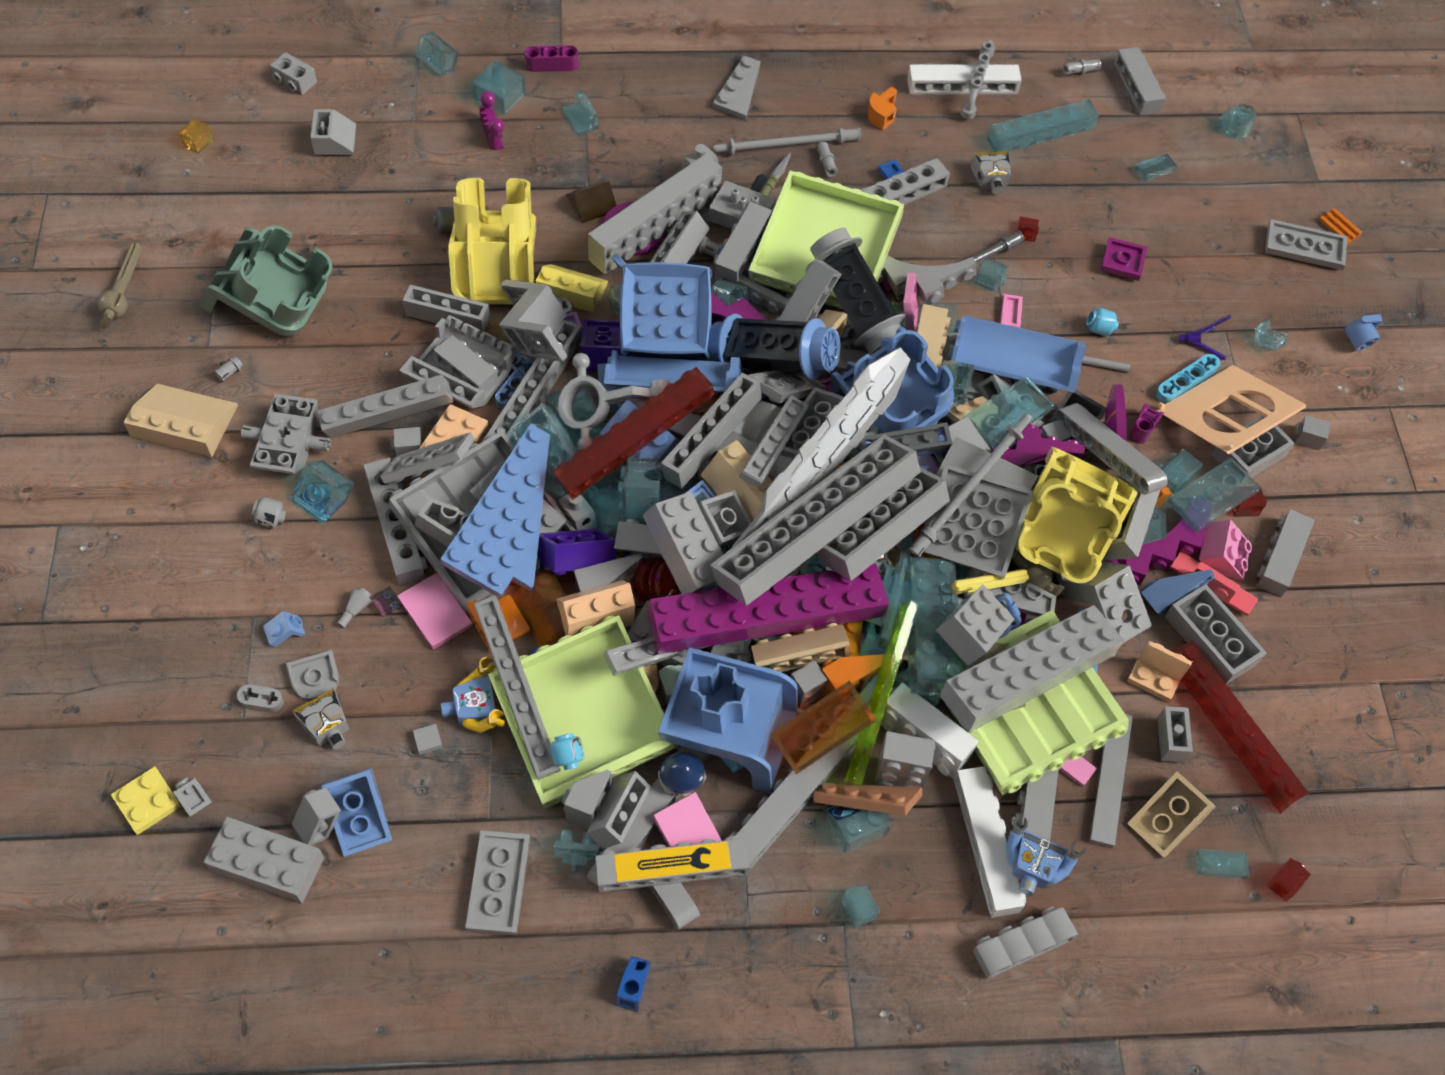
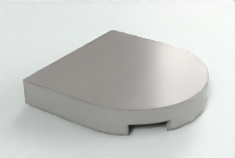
(313, 675)

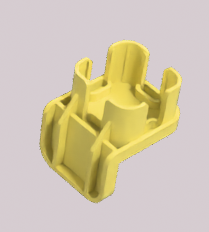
(491, 243)
(1073, 516)

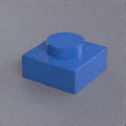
(890, 169)

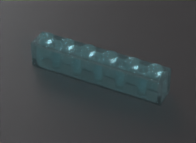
(1043, 126)

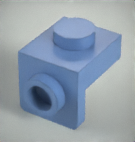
(283, 627)

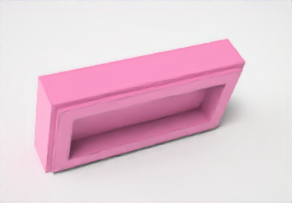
(1011, 310)
(1078, 770)

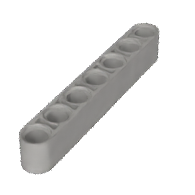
(1112, 449)

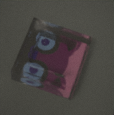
(386, 601)

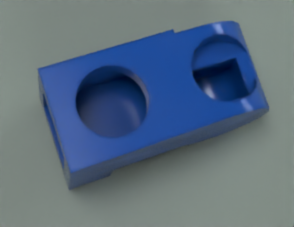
(633, 984)

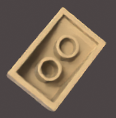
(1171, 814)

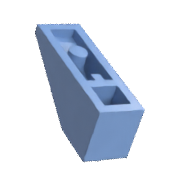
(1172, 589)

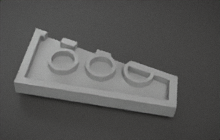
(739, 89)
(1027, 597)

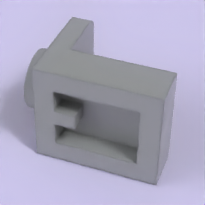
(191, 795)

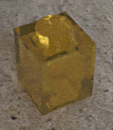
(196, 135)

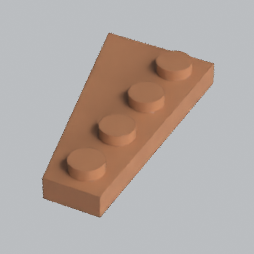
(869, 797)

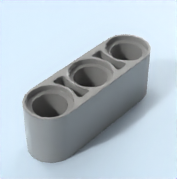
(676, 903)

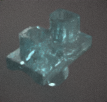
(573, 852)

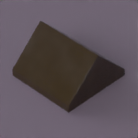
(592, 201)

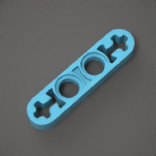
(1185, 376)

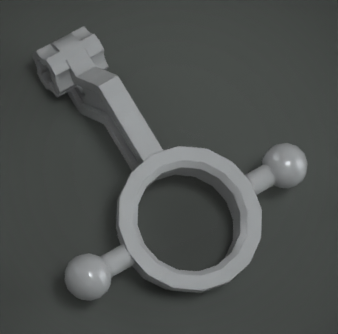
(606, 398)

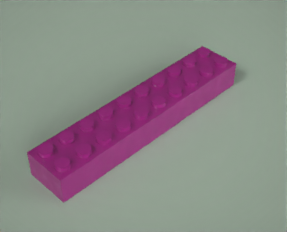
(786, 607)

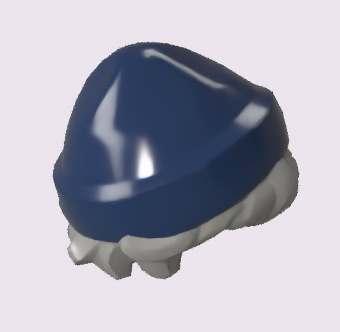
(681, 774)

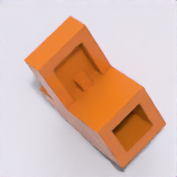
(882, 109)

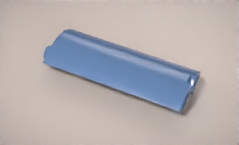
(1018, 353)
(641, 371)

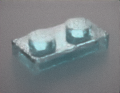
(1222, 863)

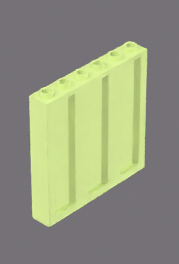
(1050, 727)

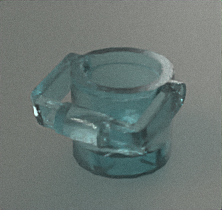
(1237, 121)
(729, 292)

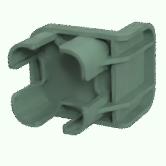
(270, 281)

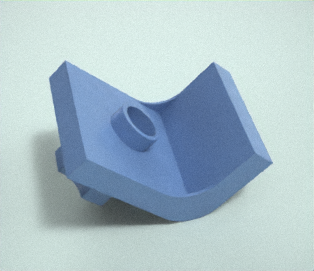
(731, 712)

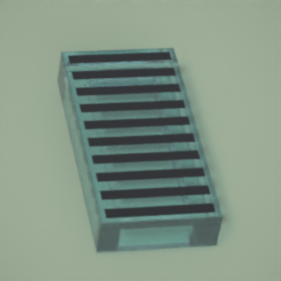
(1155, 167)

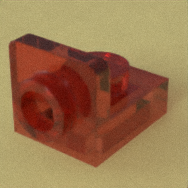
(1028, 227)

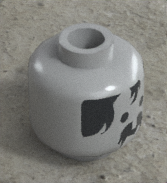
(268, 512)

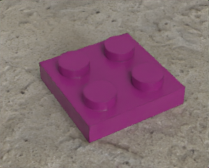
(1123, 259)

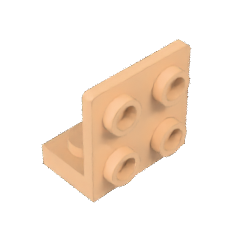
(1158, 671)

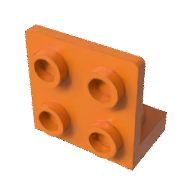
(513, 617)

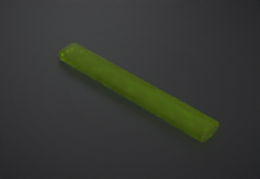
(881, 692)

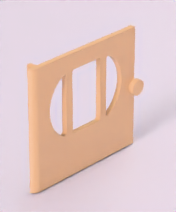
(1230, 383)

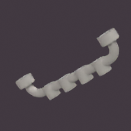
(986, 52)

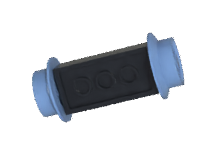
(775, 344)

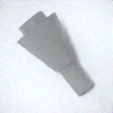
(358, 601)

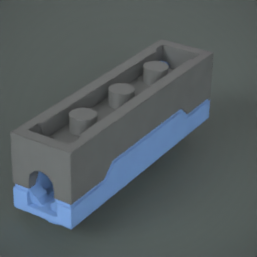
(923, 439)

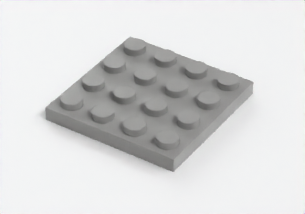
(985, 524)

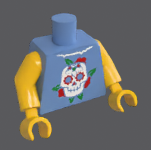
(475, 701)

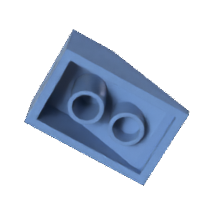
(362, 813)

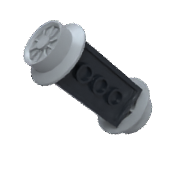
(858, 289)

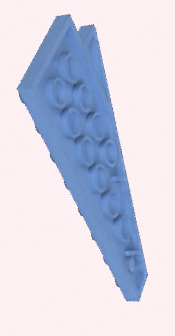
(504, 527)

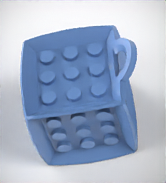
(665, 310)

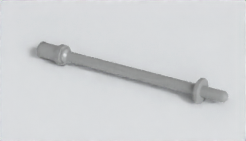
(840, 136)
(929, 533)

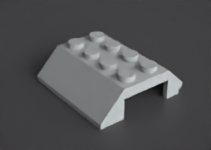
(462, 392)

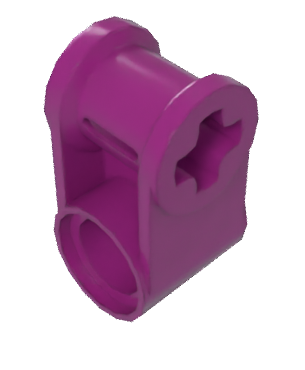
(1145, 424)

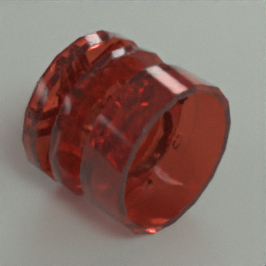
(654, 580)

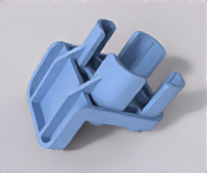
(924, 391)

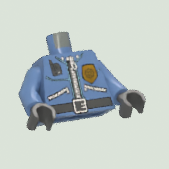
(1037, 859)

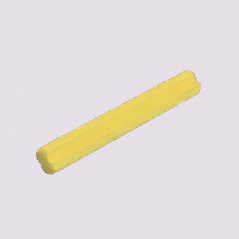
(989, 581)

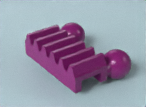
(492, 126)

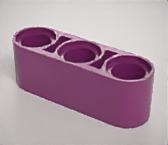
(551, 58)

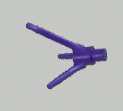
(1195, 336)

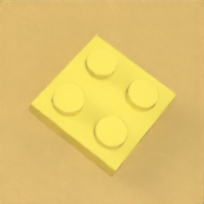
(146, 800)

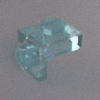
(1269, 338)

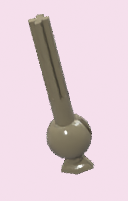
(113, 303)
(1038, 574)

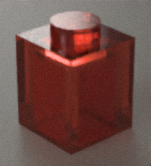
(1252, 506)
(1288, 879)

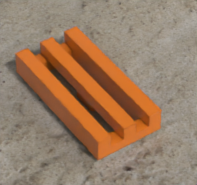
(1341, 223)

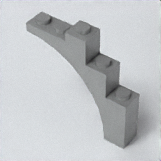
(930, 279)

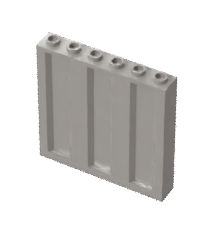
(452, 486)

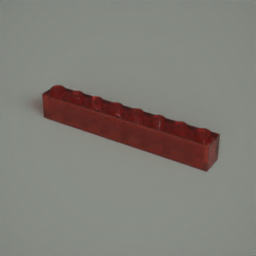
(633, 433)
(1240, 731)

